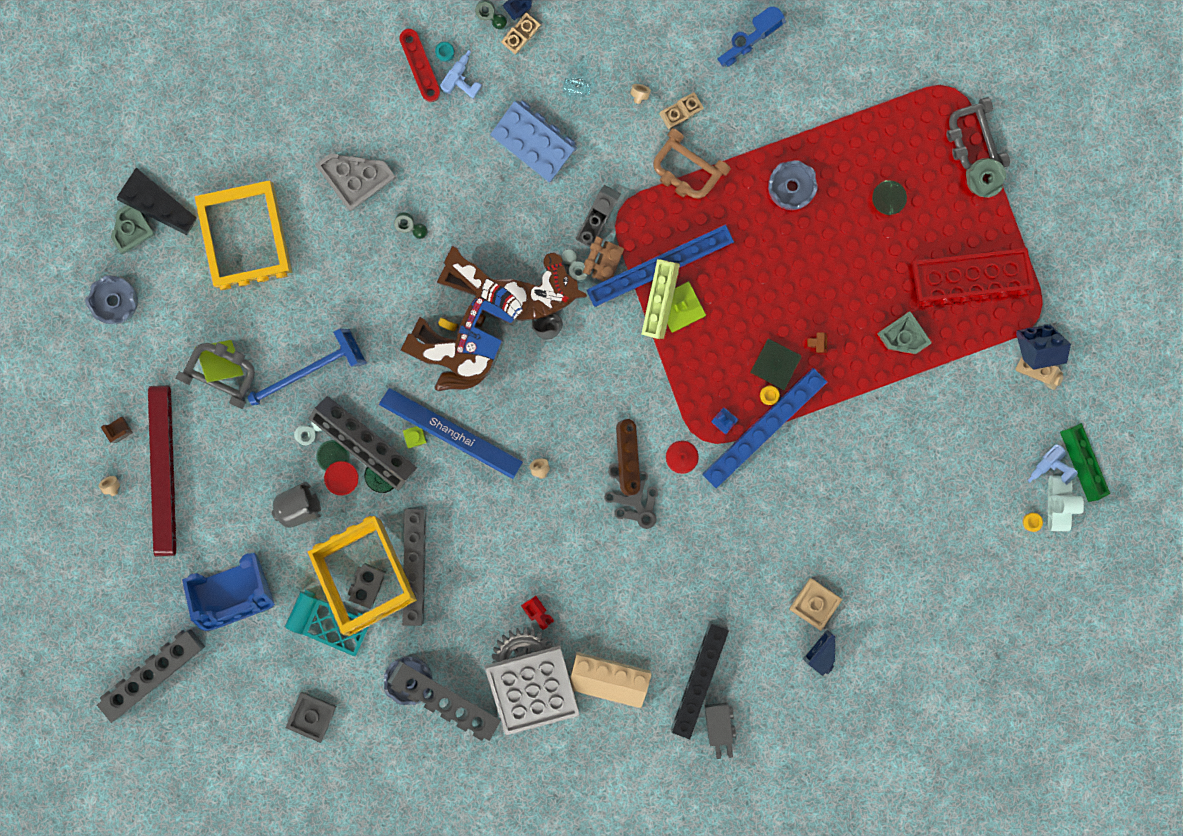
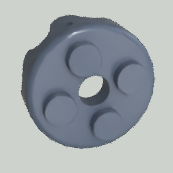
(799, 173)
(99, 297)
(413, 662)

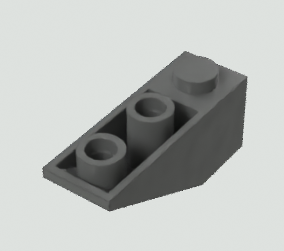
(598, 215)

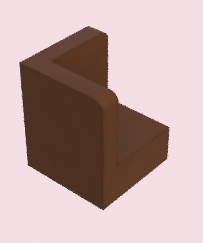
(117, 430)

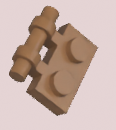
(607, 261)

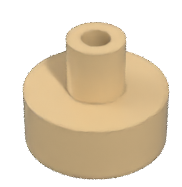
(640, 92)
(539, 468)
(109, 485)

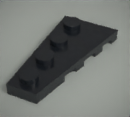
(154, 202)

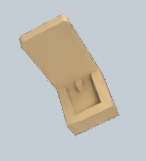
(1050, 376)

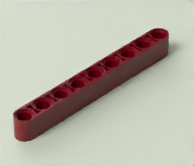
(162, 471)

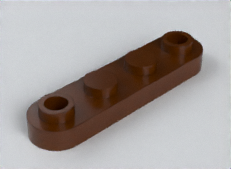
(628, 457)

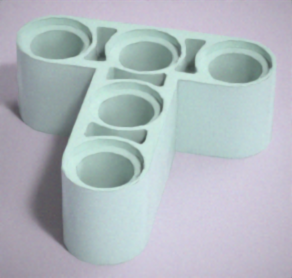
(1062, 504)

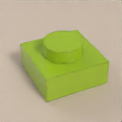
(414, 437)

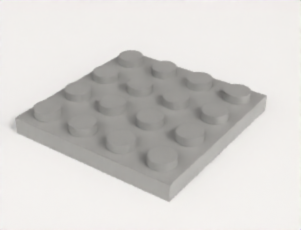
(532, 690)

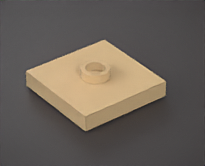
(815, 604)

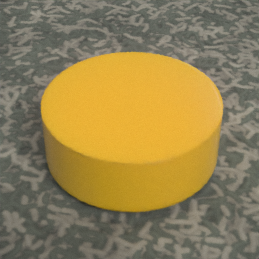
(448, 324)
(769, 395)
(1032, 522)

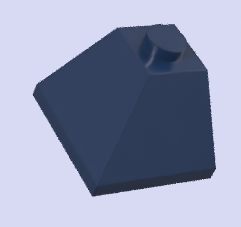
(822, 654)

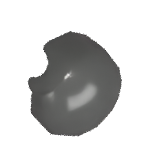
(548, 326)

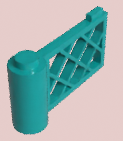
(303, 615)

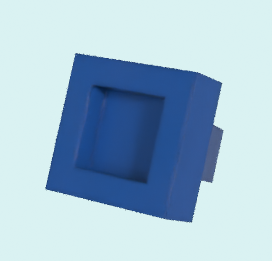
(724, 420)

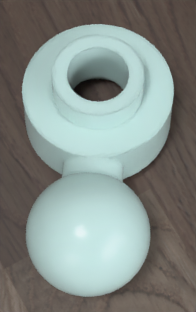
(569, 258)
(310, 433)

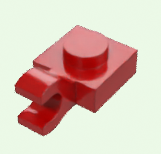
(536, 611)

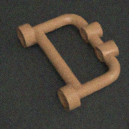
(683, 188)

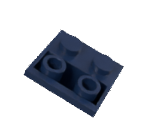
(1043, 346)

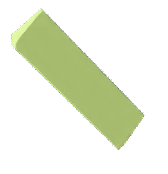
(660, 299)

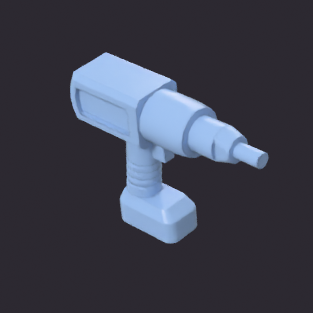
(454, 77)
(1052, 460)

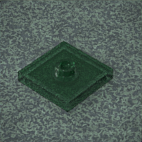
(775, 364)

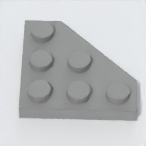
(354, 177)

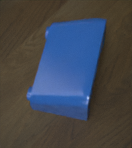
(228, 594)

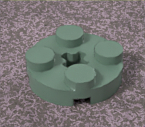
(995, 181)

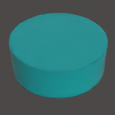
(444, 51)

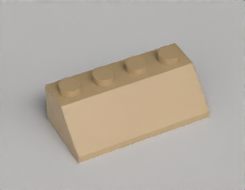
(609, 680)

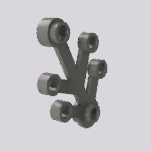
(634, 500)

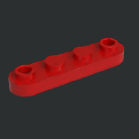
(419, 65)

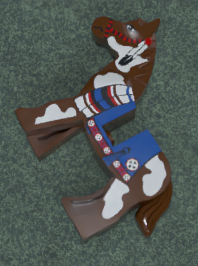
(509, 300)

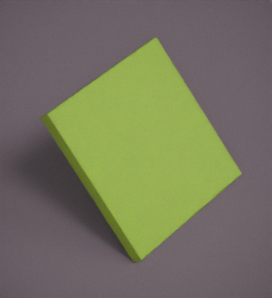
(684, 308)
(219, 368)

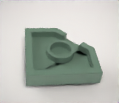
(130, 229)
(905, 335)

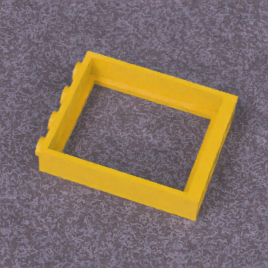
(241, 192)
(340, 541)

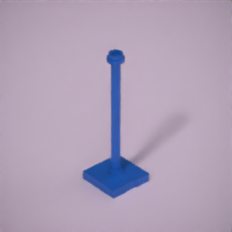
(348, 348)

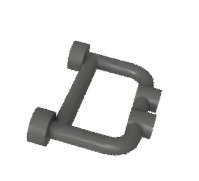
(960, 152)
(220, 350)

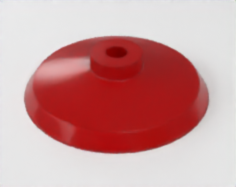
(682, 457)
(341, 478)

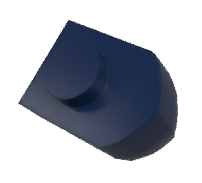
(517, 8)

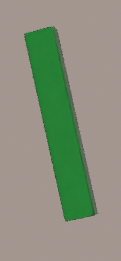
(1085, 463)

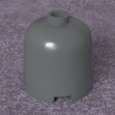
(296, 506)

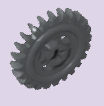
(520, 643)

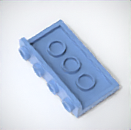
(534, 140)

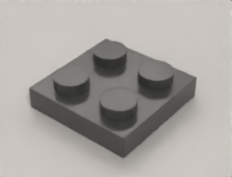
(311, 717)

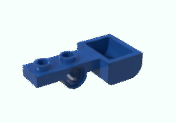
(764, 23)

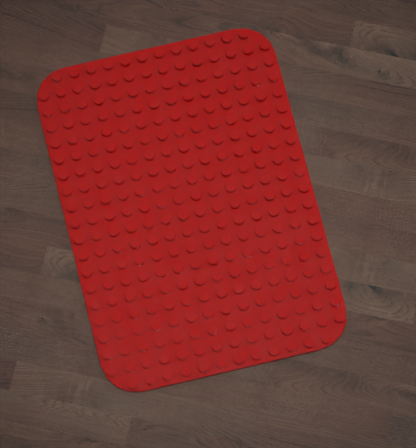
(829, 264)

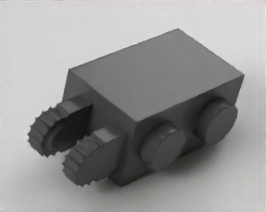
(719, 727)

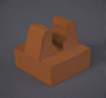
(820, 343)

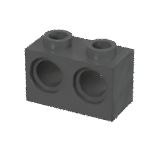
(371, 587)

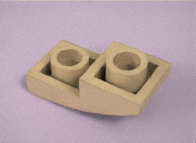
(521, 33)
(681, 110)

